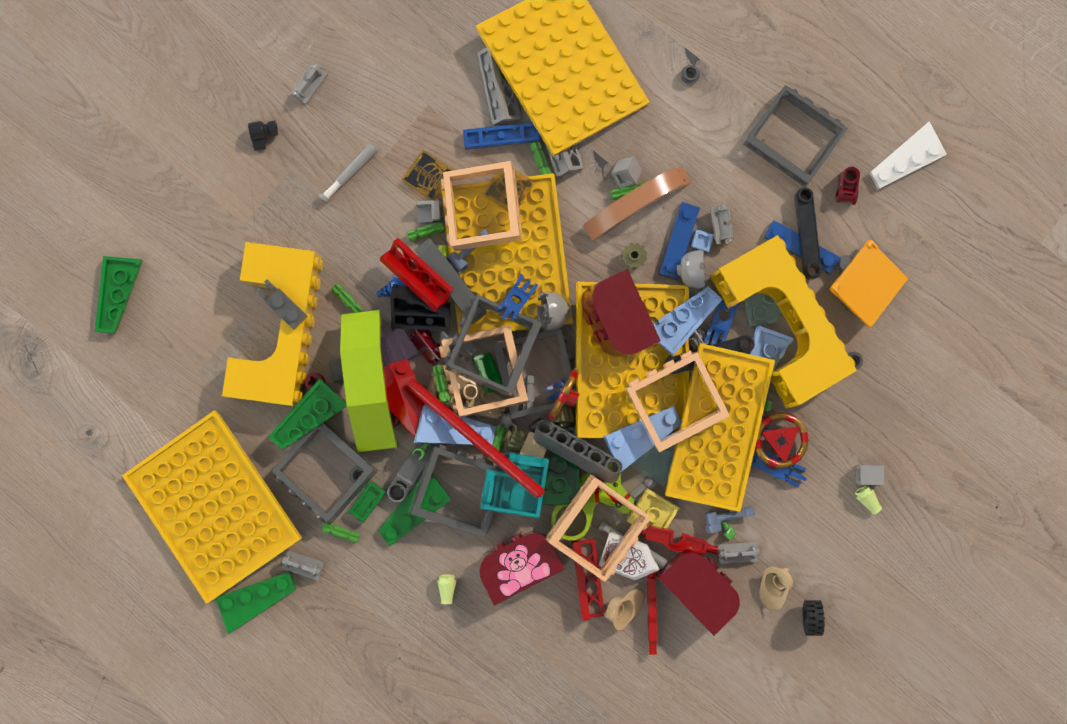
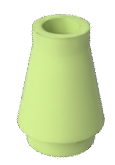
(868, 498)
(446, 588)

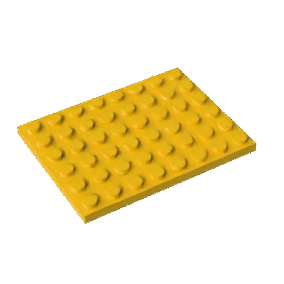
(562, 69)
(497, 267)
(603, 378)
(211, 506)

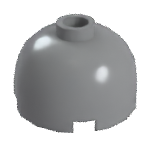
(692, 269)
(553, 311)

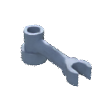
(458, 261)
(714, 521)

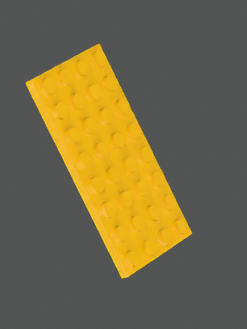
(717, 461)

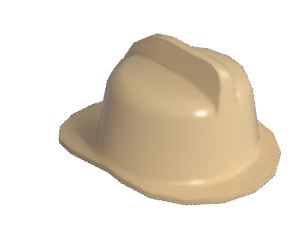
(775, 587)
(624, 609)

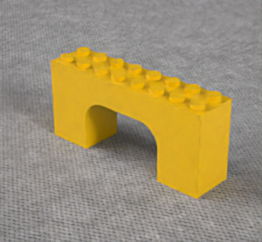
(820, 354)
(282, 374)

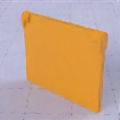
(868, 283)

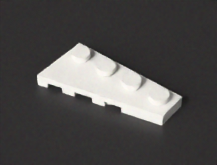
(912, 155)

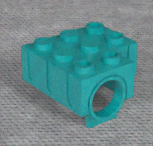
(506, 495)

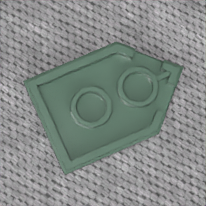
(761, 310)

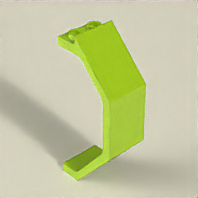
(365, 381)

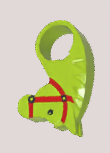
(597, 496)

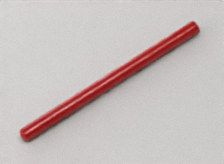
(475, 438)

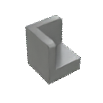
(626, 171)
(429, 211)
(869, 475)

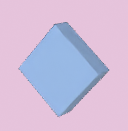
(702, 241)

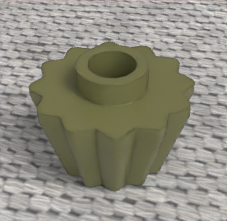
(631, 261)
(565, 418)
(514, 439)

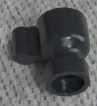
(259, 131)

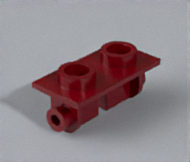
(424, 338)

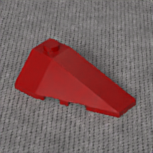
(400, 400)

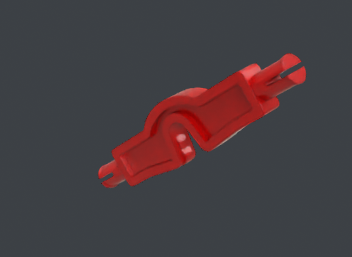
(685, 542)
(652, 613)

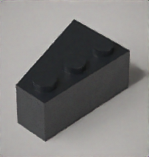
(412, 312)

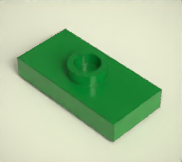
(486, 368)
(367, 501)

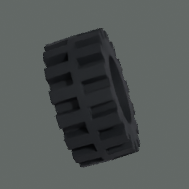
(813, 618)

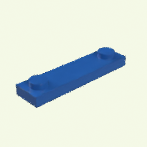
(500, 136)
(679, 239)
(791, 239)

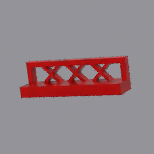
(416, 277)
(580, 574)

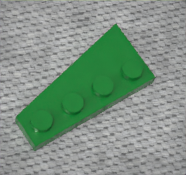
(115, 288)
(311, 411)
(403, 521)
(246, 603)

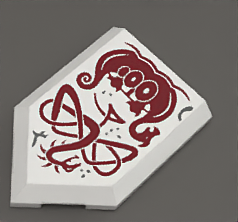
(637, 562)

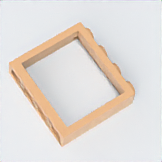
(513, 206)
(512, 354)
(691, 429)
(619, 553)

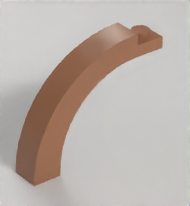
(636, 201)

